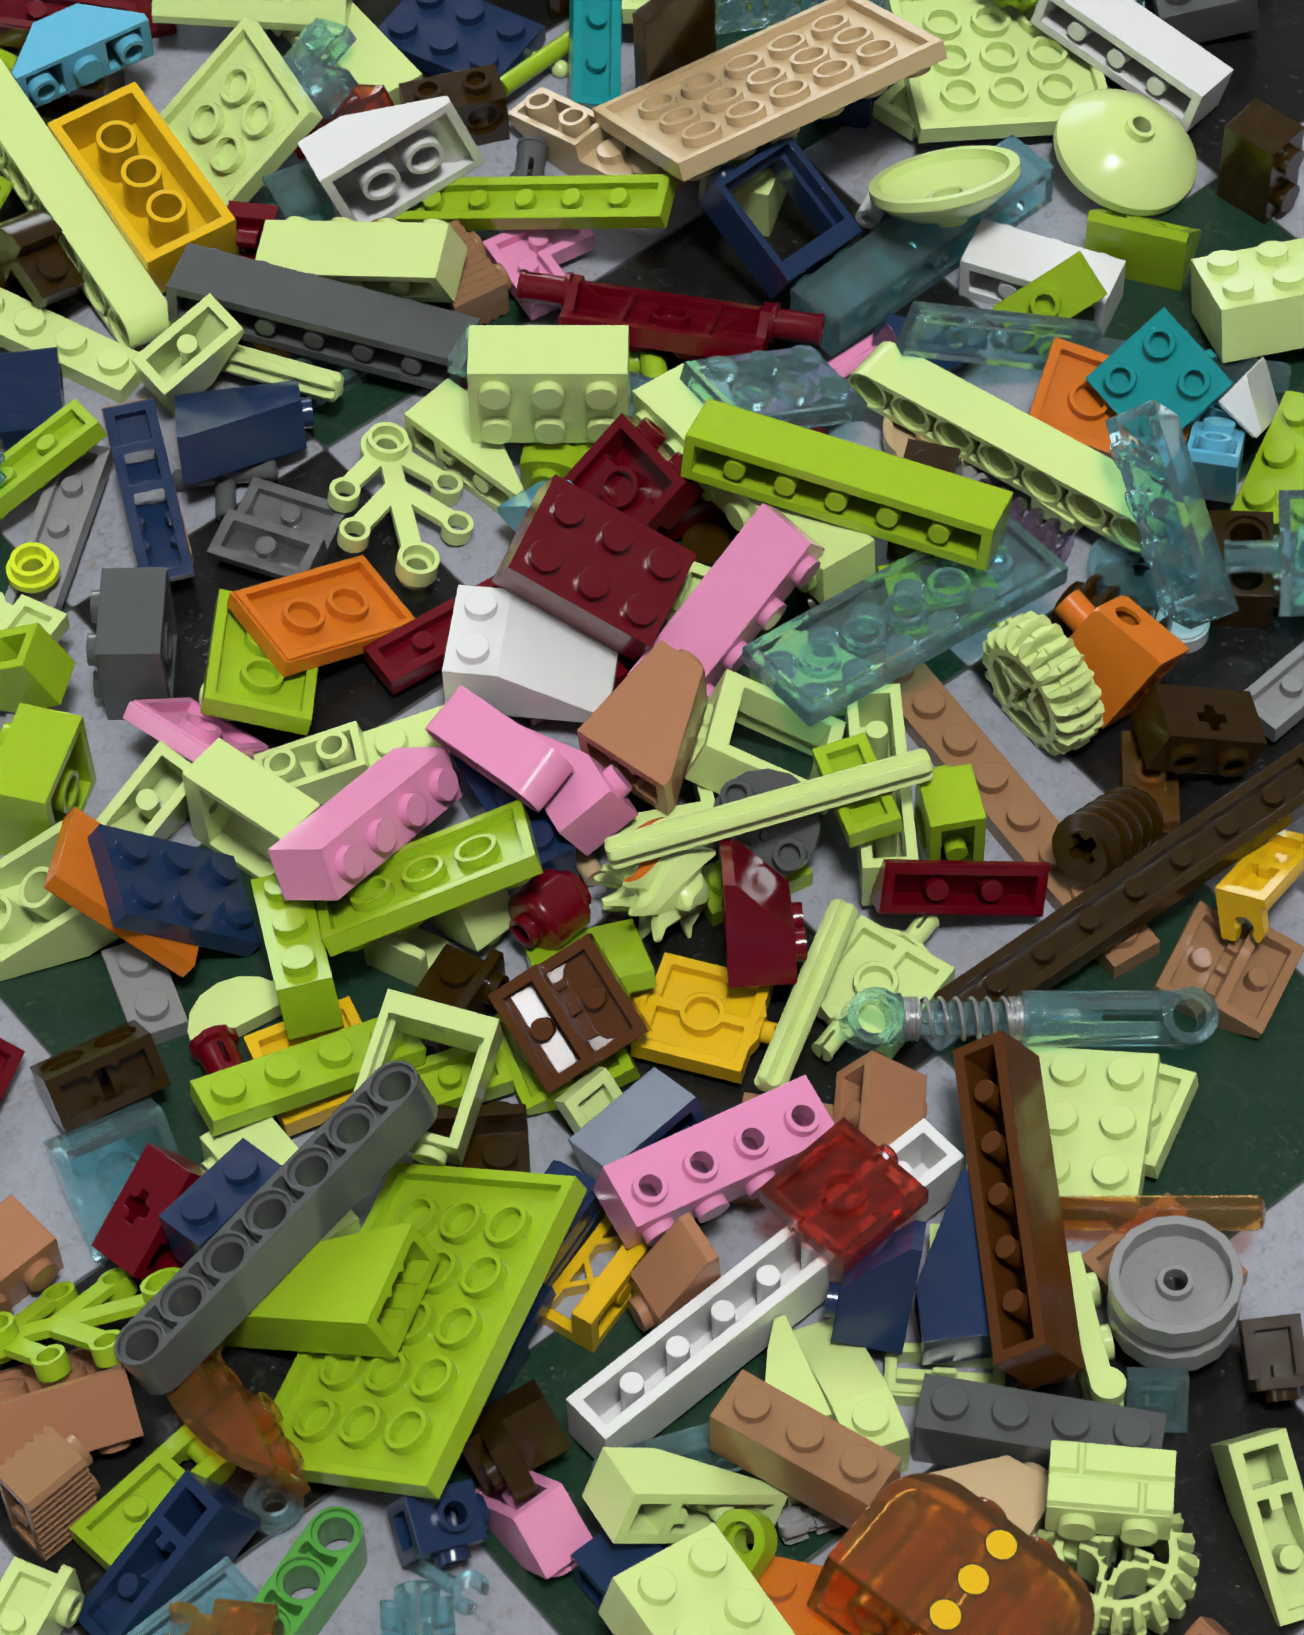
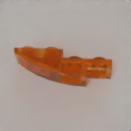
(239, 1424)

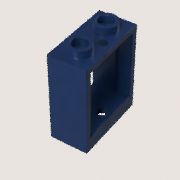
(808, 191)

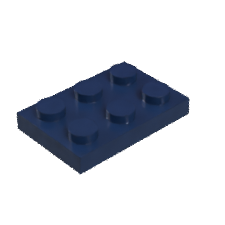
(461, 35)
(173, 891)

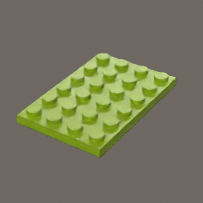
(408, 1416)

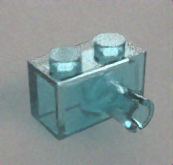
(1278, 556)

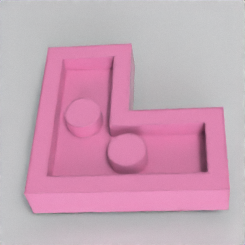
(537, 252)

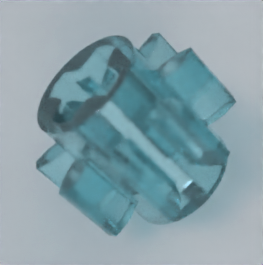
(417, 1610)

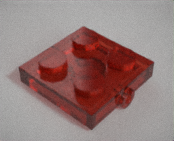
(843, 1195)

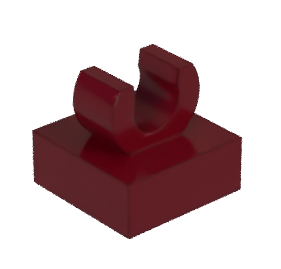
(250, 224)

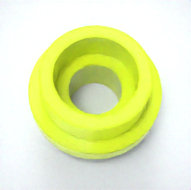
(28, 558)

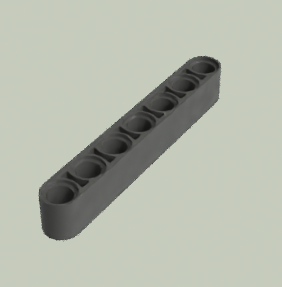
(276, 1228)

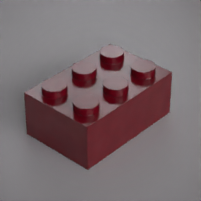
(594, 567)

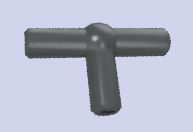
(226, 484)

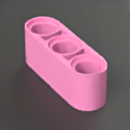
(499, 748)

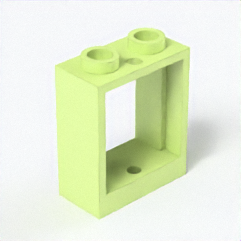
(760, 709)
(241, 806)
(449, 1027)

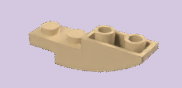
(576, 139)

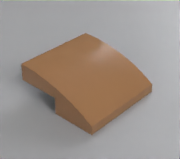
(1239, 975)

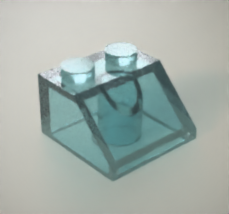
(99, 1158)

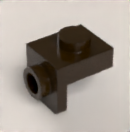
(1273, 1356)

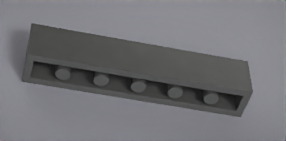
(321, 316)

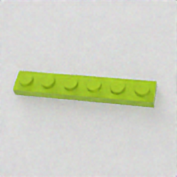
(551, 202)

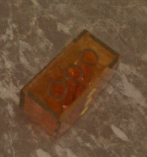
(946, 1564)

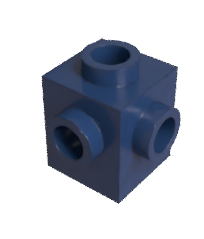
(440, 1527)

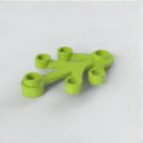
(73, 1321)

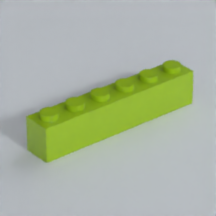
(846, 484)

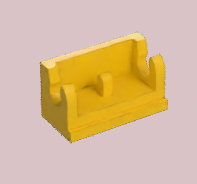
(1258, 883)

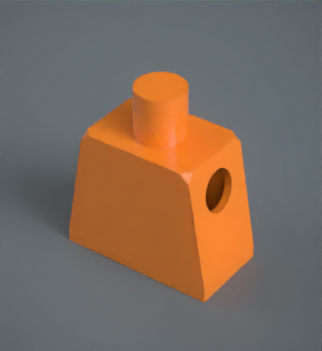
(1122, 648)

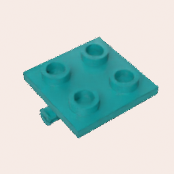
(1162, 366)

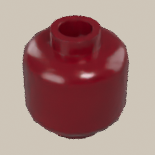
(549, 909)

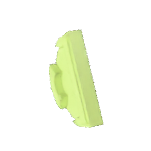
(236, 1002)

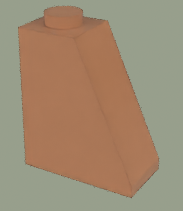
(650, 724)

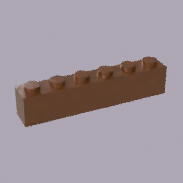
(1017, 1210)

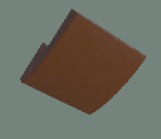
(569, 1013)

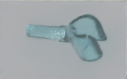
(454, 1584)

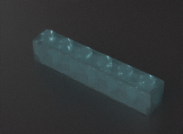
(908, 258)

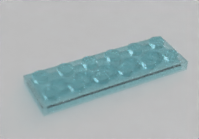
(896, 623)

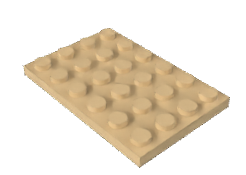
(768, 86)

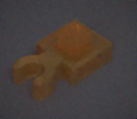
(227, 1618)

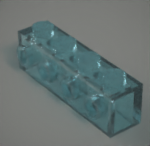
(1170, 515)

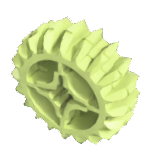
(1043, 682)
(1159, 1585)

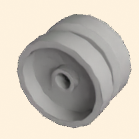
(1174, 1293)

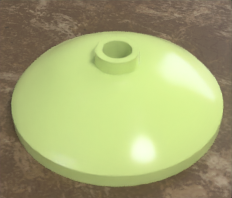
(1125, 152)
(945, 184)

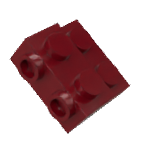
(636, 473)

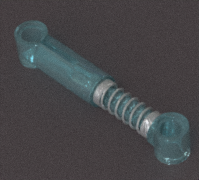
(1036, 1018)

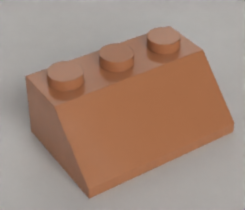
(87, 1403)

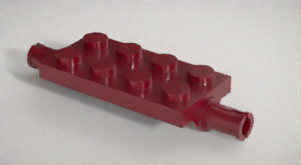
(671, 321)

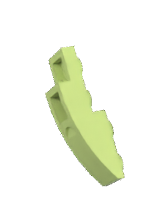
(336, 757)

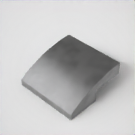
(277, 531)

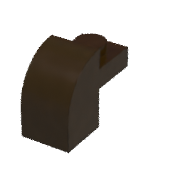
(36, 259)
(514, 1439)

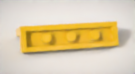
(605, 1294)

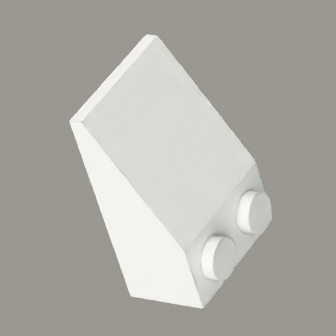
(391, 157)
(524, 658)

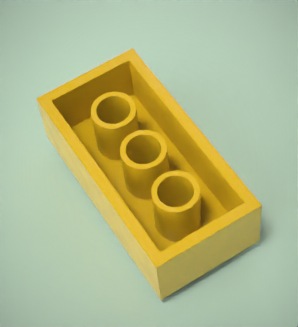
(145, 180)

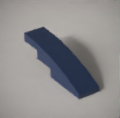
(148, 488)

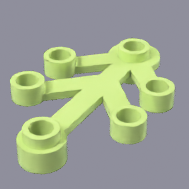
(389, 450)

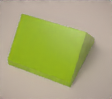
(1152, 249)

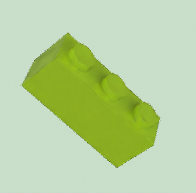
(297, 960)

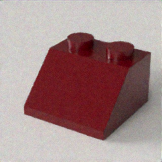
(760, 922)

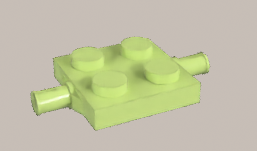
(883, 960)

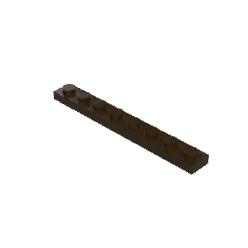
(1141, 886)

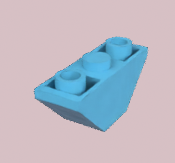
(78, 49)
(1217, 453)

